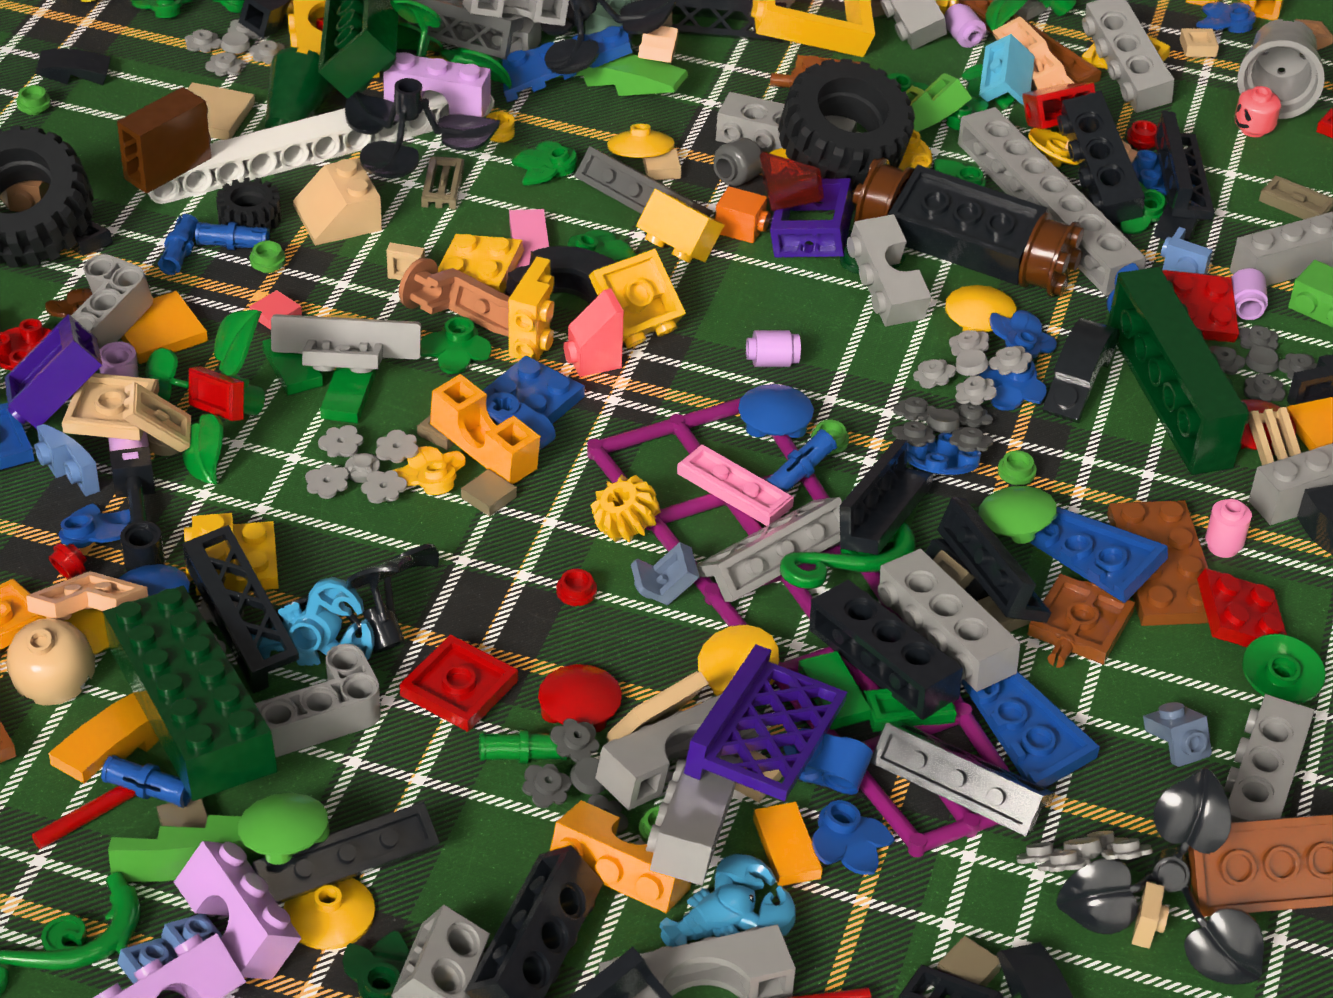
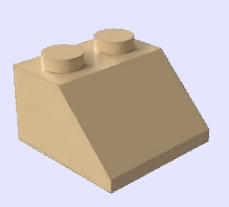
(339, 203)

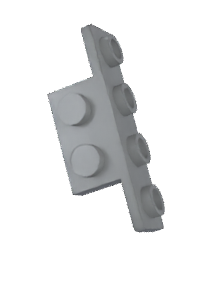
(345, 341)

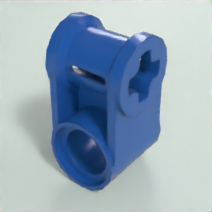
(505, 405)
(836, 764)

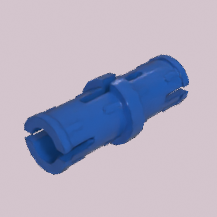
(230, 235)
(178, 244)
(802, 462)
(145, 780)

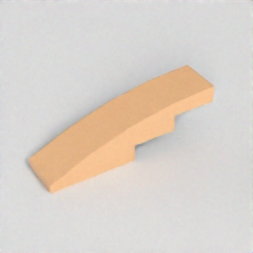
(659, 44)
(1047, 68)

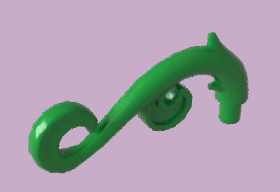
(903, 541)
(66, 928)

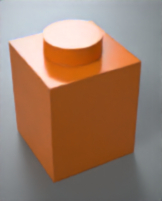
(742, 214)

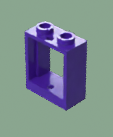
(827, 236)
(52, 372)

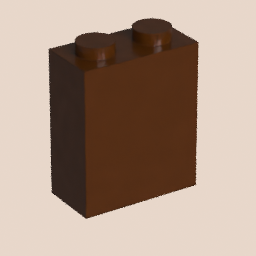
(164, 139)

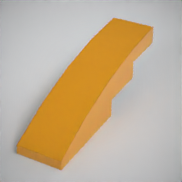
(111, 732)

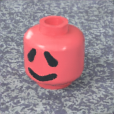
(1257, 111)

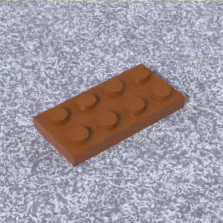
(1172, 591)
(1267, 866)

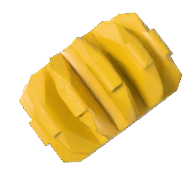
(625, 508)

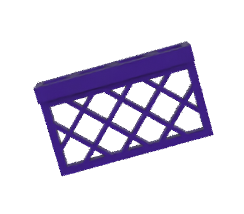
(736, 712)

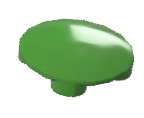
(1018, 512)
(283, 826)

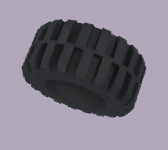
(848, 92)
(62, 211)

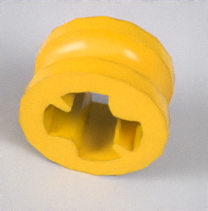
(506, 128)

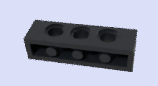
(1101, 157)
(885, 649)
(538, 928)

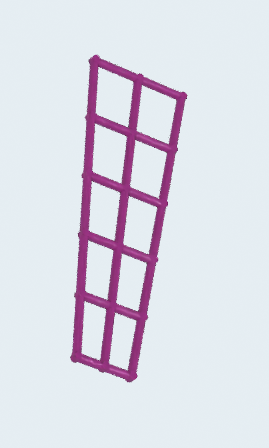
(966, 823)

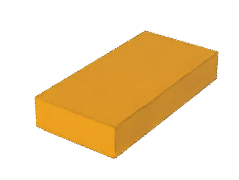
(787, 844)

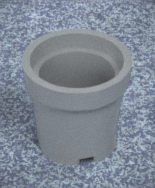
(1303, 75)

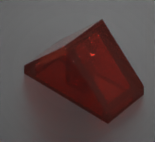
(790, 182)

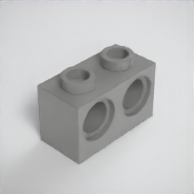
(442, 957)

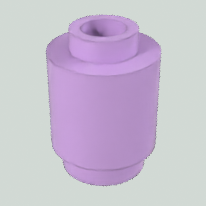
(964, 25)
(1249, 293)
(773, 348)

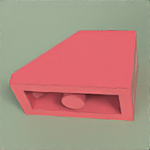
(596, 336)

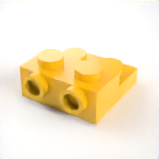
(643, 294)
(532, 312)
(255, 540)

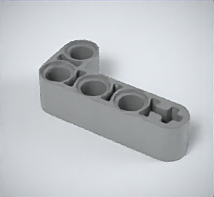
(117, 298)
(326, 710)

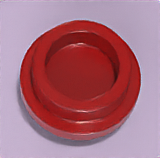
(1142, 135)
(68, 560)
(576, 587)

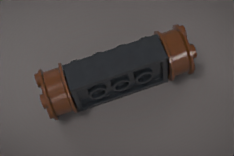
(972, 225)

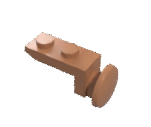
(456, 292)

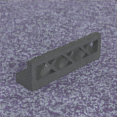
(454, 9)
(624, 181)

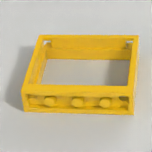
(816, 30)

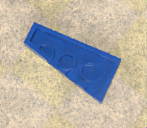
(529, 67)
(1101, 553)
(1033, 730)

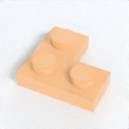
(83, 592)

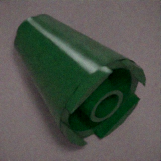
(294, 87)

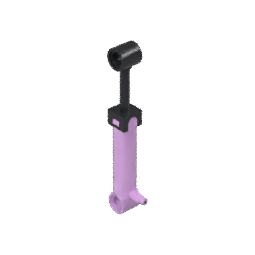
(132, 472)

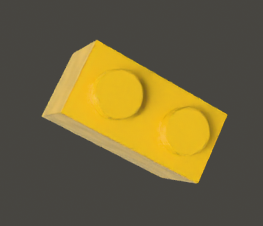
(680, 226)

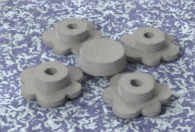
(233, 42)
(972, 361)
(363, 466)
(1079, 851)

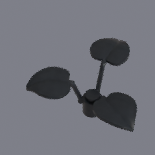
(576, 55)
(390, 160)
(382, 617)
(1199, 817)

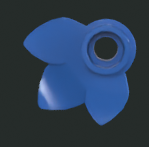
(1235, 17)
(1023, 330)
(1015, 388)
(91, 526)
(849, 838)

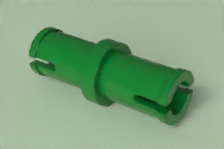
(517, 747)

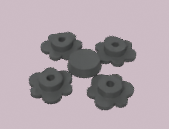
(1264, 360)
(943, 421)
(550, 787)

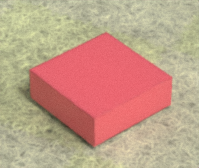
(275, 304)

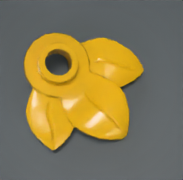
(432, 470)

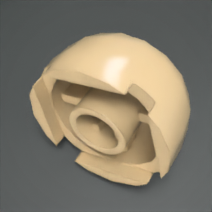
(50, 661)

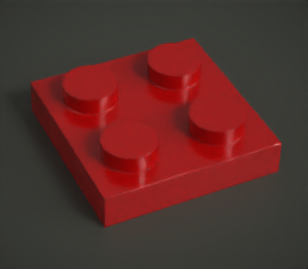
(1208, 303)
(1238, 608)
(459, 683)

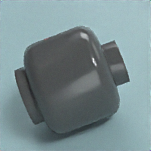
(737, 161)

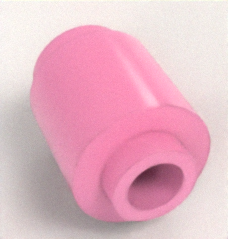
(1228, 527)

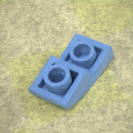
(67, 458)
(173, 934)

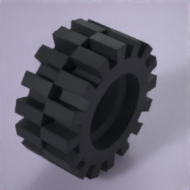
(249, 204)

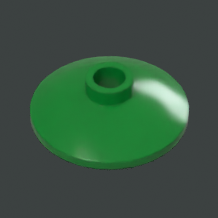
(1283, 668)

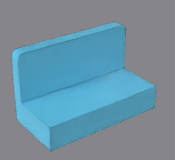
(1006, 69)

